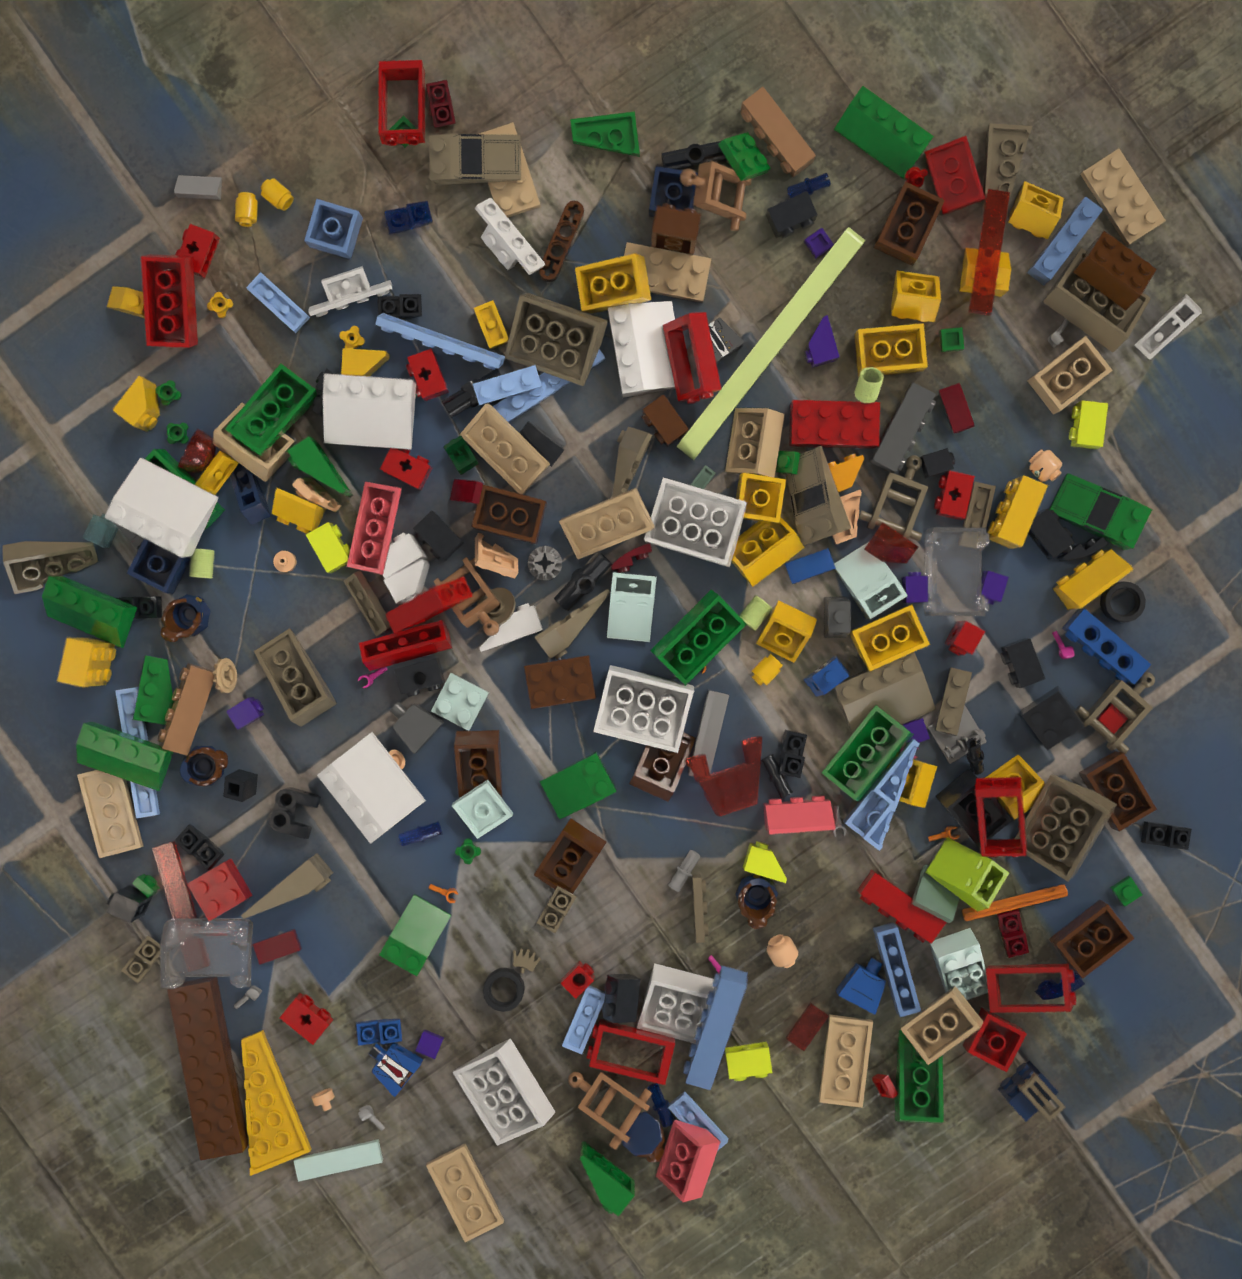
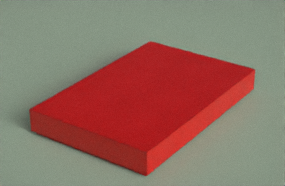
(954, 175)

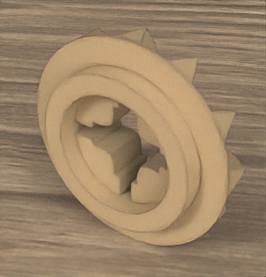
(225, 675)

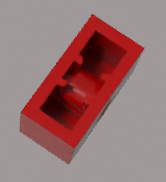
(206, 241)
(427, 362)
(416, 476)
(962, 487)
(964, 638)
(295, 1018)

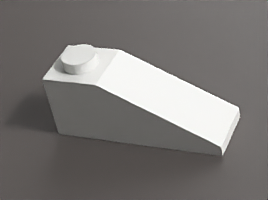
(1168, 326)
(519, 625)

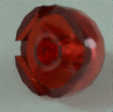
(198, 453)

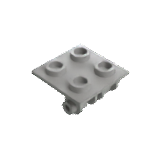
(955, 746)

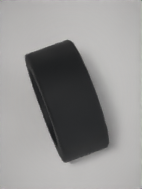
(1139, 606)
(503, 1006)

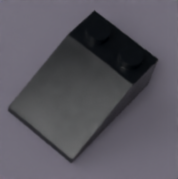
(961, 803)

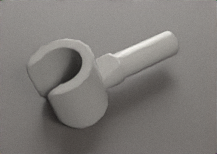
(1055, 338)
(838, 824)
(252, 993)
(367, 1112)

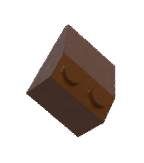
(478, 760)
(661, 769)
(570, 857)

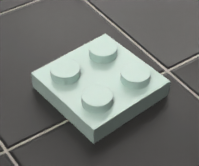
(460, 701)
(482, 809)

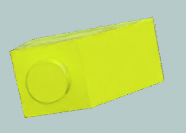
(762, 862)

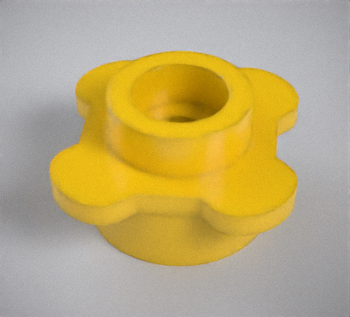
(215, 300)
(353, 332)

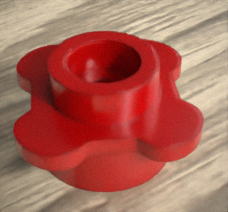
(915, 176)

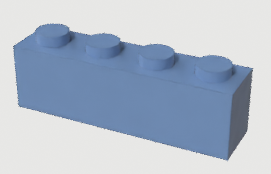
(1064, 241)
(896, 969)

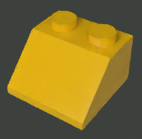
(1036, 210)
(968, 270)
(916, 296)
(140, 405)
(762, 495)
(297, 511)
(786, 631)
(918, 783)
(1031, 784)

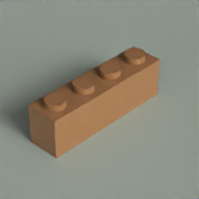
(777, 132)
(186, 709)

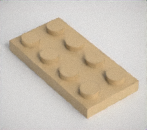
(514, 196)
(1122, 197)
(674, 272)
(504, 449)
(607, 523)
(110, 813)
(845, 1061)
(465, 1192)

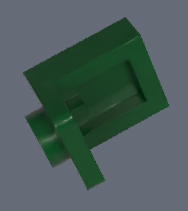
(461, 455)

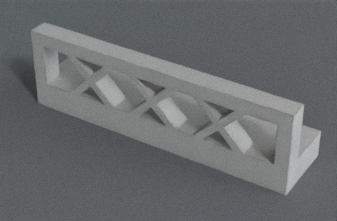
(710, 726)

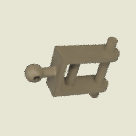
(906, 481)
(1134, 718)

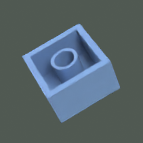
(333, 229)

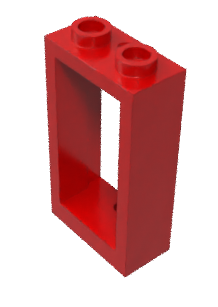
(401, 71)
(703, 354)
(429, 604)
(1001, 788)
(995, 1006)
(627, 1031)

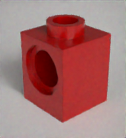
(574, 987)

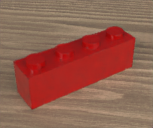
(405, 645)
(898, 904)

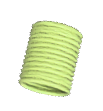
(868, 385)
(202, 563)
(755, 612)

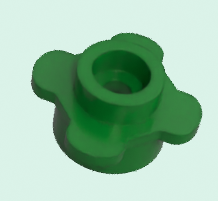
(162, 392)
(171, 433)
(468, 857)

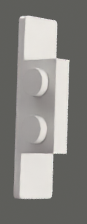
(506, 240)
(347, 288)

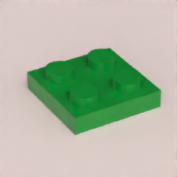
(744, 156)

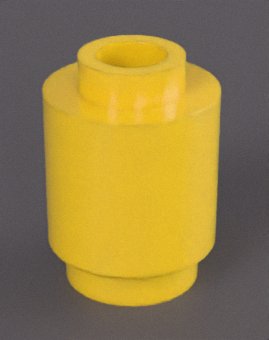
(276, 194)
(246, 209)
(766, 670)

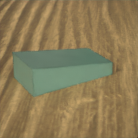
(703, 478)

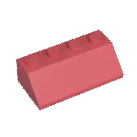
(374, 527)

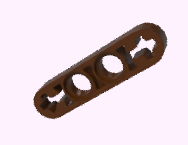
(559, 240)

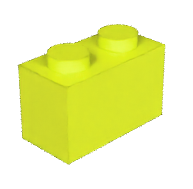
(1088, 424)
(329, 547)
(748, 1061)

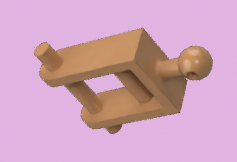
(708, 190)
(479, 612)
(592, 1090)

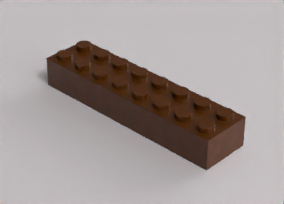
(208, 1068)

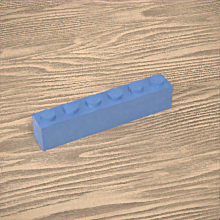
(716, 1027)

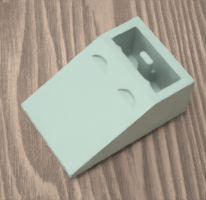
(869, 582)
(631, 607)
(961, 963)

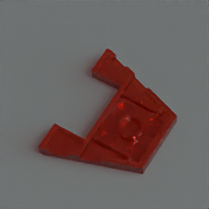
(732, 787)

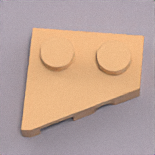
(311, 490)
(851, 505)
(494, 558)

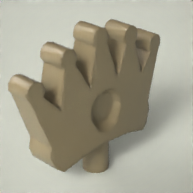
(525, 961)

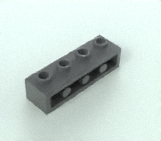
(903, 427)

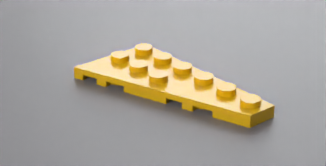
(270, 1113)

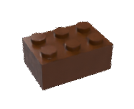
(909, 223)
(675, 229)
(1115, 270)
(509, 514)
(560, 682)
(1119, 783)
(1091, 938)

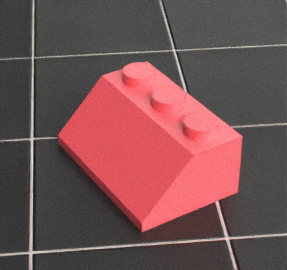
(798, 815)
(687, 1160)

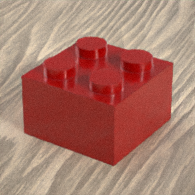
(219, 889)
(995, 1040)

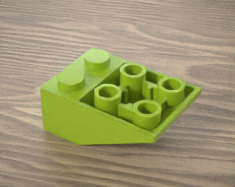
(967, 874)

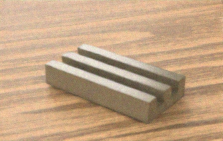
(1029, 1083)

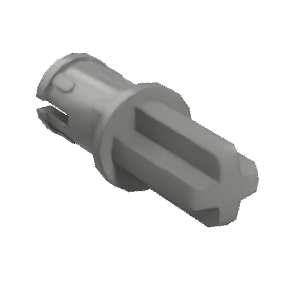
(684, 870)

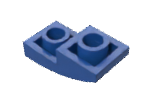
(810, 566)
(378, 1031)

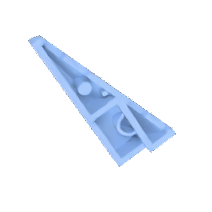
(875, 810)

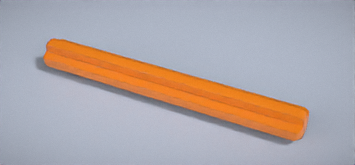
(1017, 902)

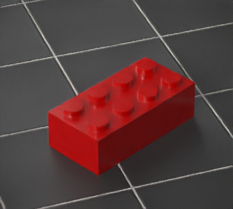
(169, 300)
(834, 424)

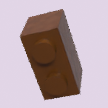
(664, 420)

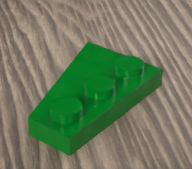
(608, 133)
(154, 691)

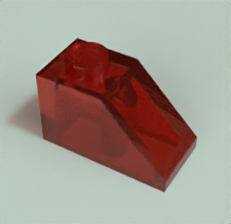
(890, 546)

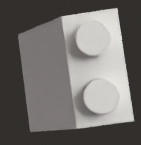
(403, 553)
(408, 582)

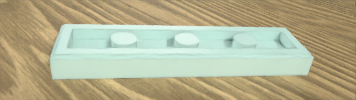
(338, 1160)

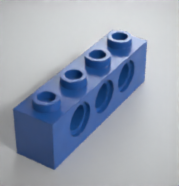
(1134, 664)

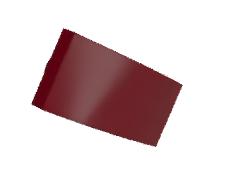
(441, 103)
(956, 408)
(625, 561)
(1012, 933)

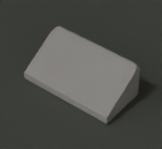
(198, 187)

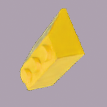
(765, 549)
(1091, 579)
(889, 638)

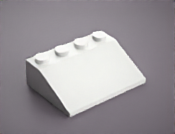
(642, 346)
(368, 411)
(162, 508)
(696, 522)
(644, 708)
(371, 787)
(674, 1003)
(504, 1092)

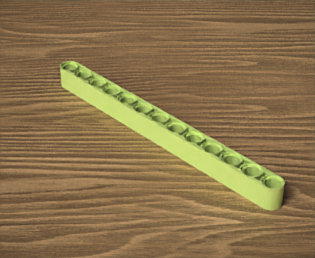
(771, 343)

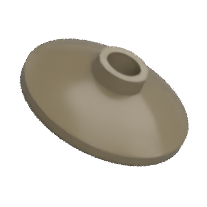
(506, 607)

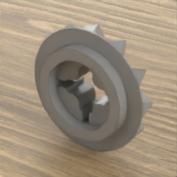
(552, 570)

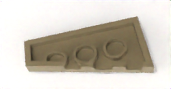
(1003, 156)

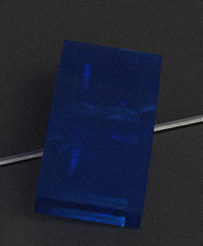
(408, 218)
(1050, 989)

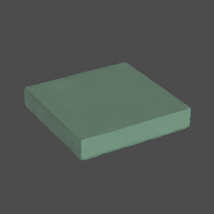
(934, 897)

